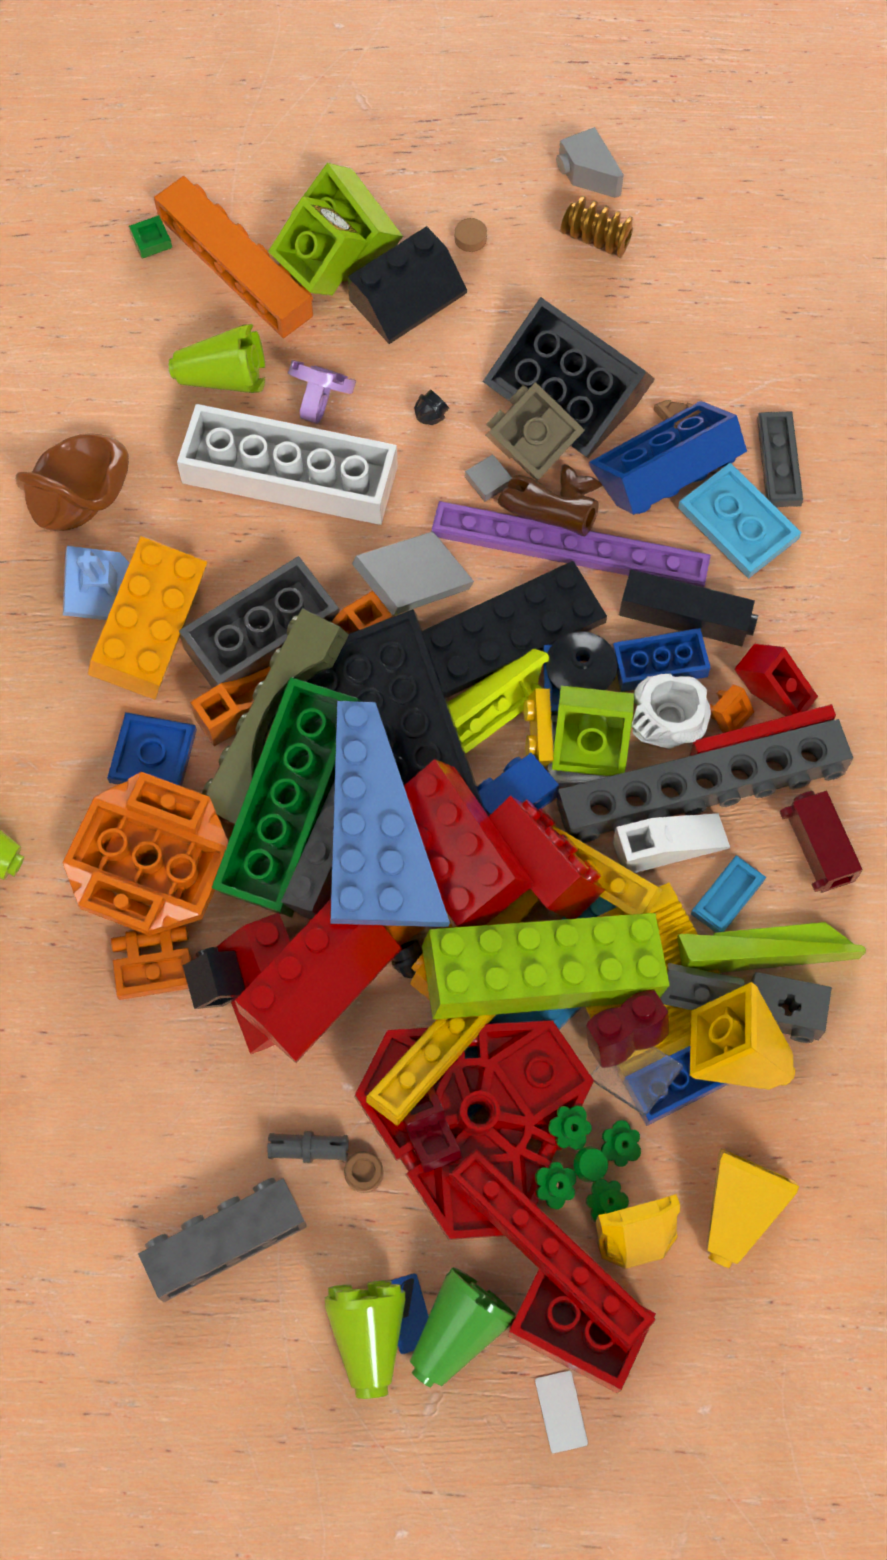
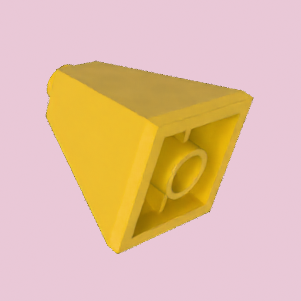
(739, 1042)
(743, 1206)

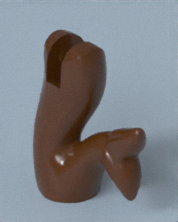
(536, 502)

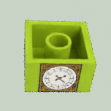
(317, 246)

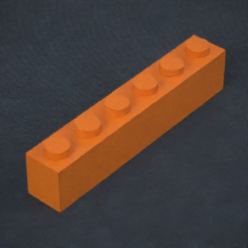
(234, 256)

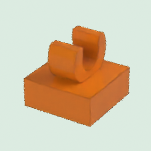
(731, 709)

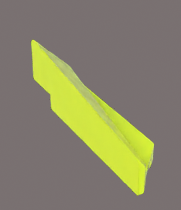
(496, 699)

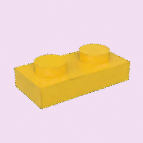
(538, 713)

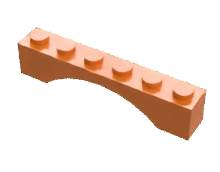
(224, 704)

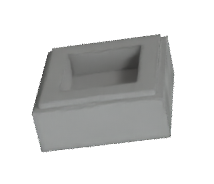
(488, 477)

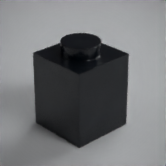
(214, 978)

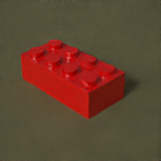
(465, 850)

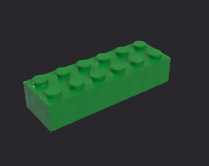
(283, 798)

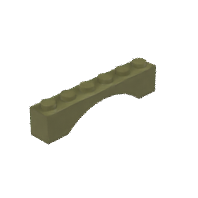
(307, 651)

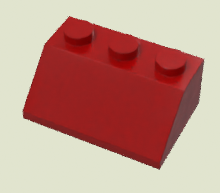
(255, 949)

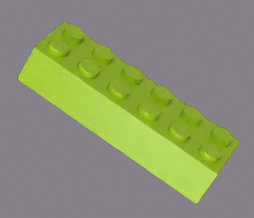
(542, 965)

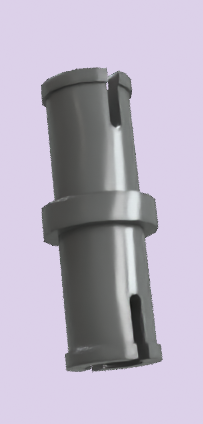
(308, 1147)

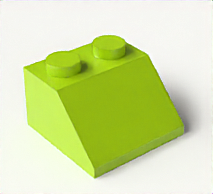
(592, 731)

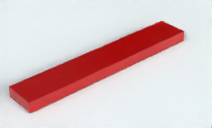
(551, 1250)

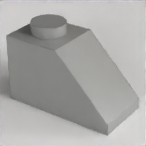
(590, 163)

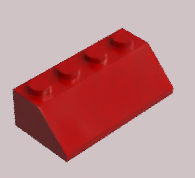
(315, 981)

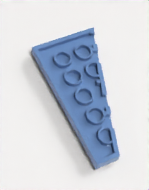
(377, 849)

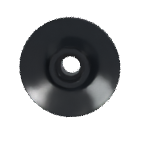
(565, 669)

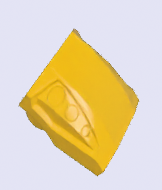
(638, 1232)

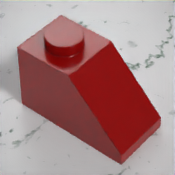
(776, 679)

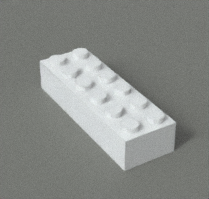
(288, 464)

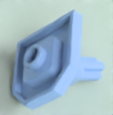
(91, 581)

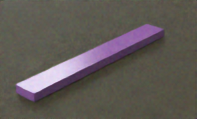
(557, 544)

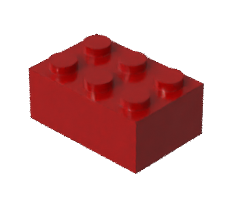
(550, 860)
(565, 1334)

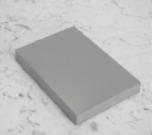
(412, 573)

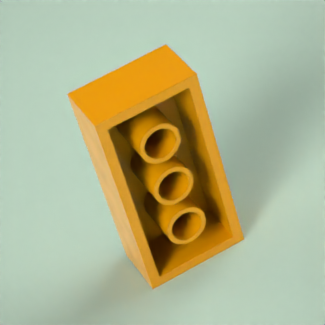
(147, 618)

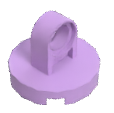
(318, 388)

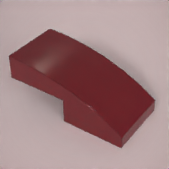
(431, 1133)

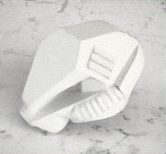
(670, 710)

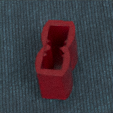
(621, 1030)

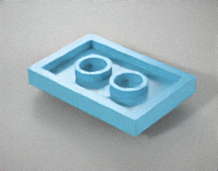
(739, 520)

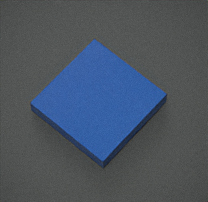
(152, 747)

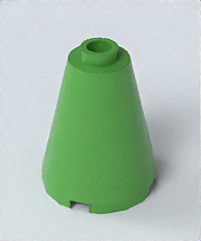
(458, 1328)

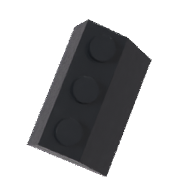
(406, 285)

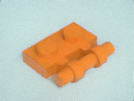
(153, 972)

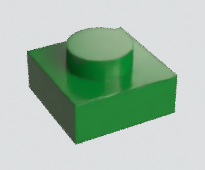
(150, 236)

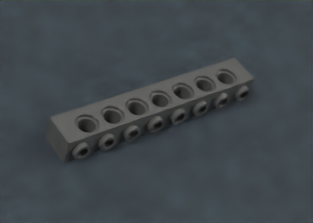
(822, 740)

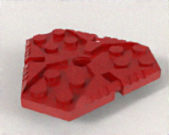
(521, 1081)

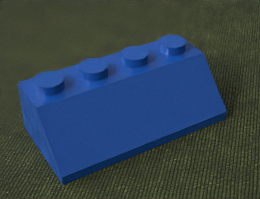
(669, 458)

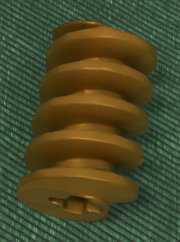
(597, 227)

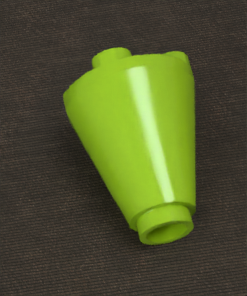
(367, 1333)

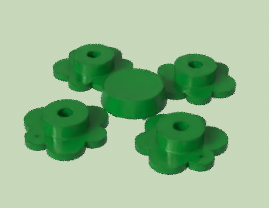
(589, 1163)

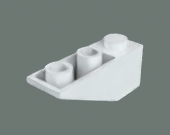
(668, 840)

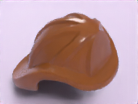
(74, 481)

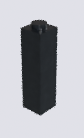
(688, 608)

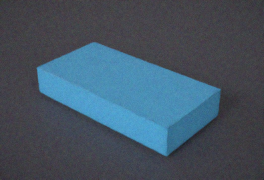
(728, 895)

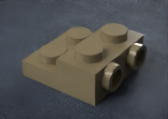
(533, 430)

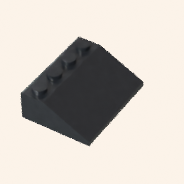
(574, 369)

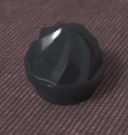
(430, 408)
(407, 957)

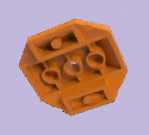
(138, 821)

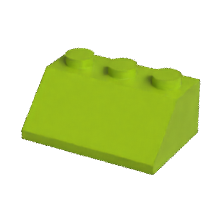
(356, 205)

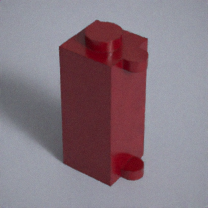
(823, 840)

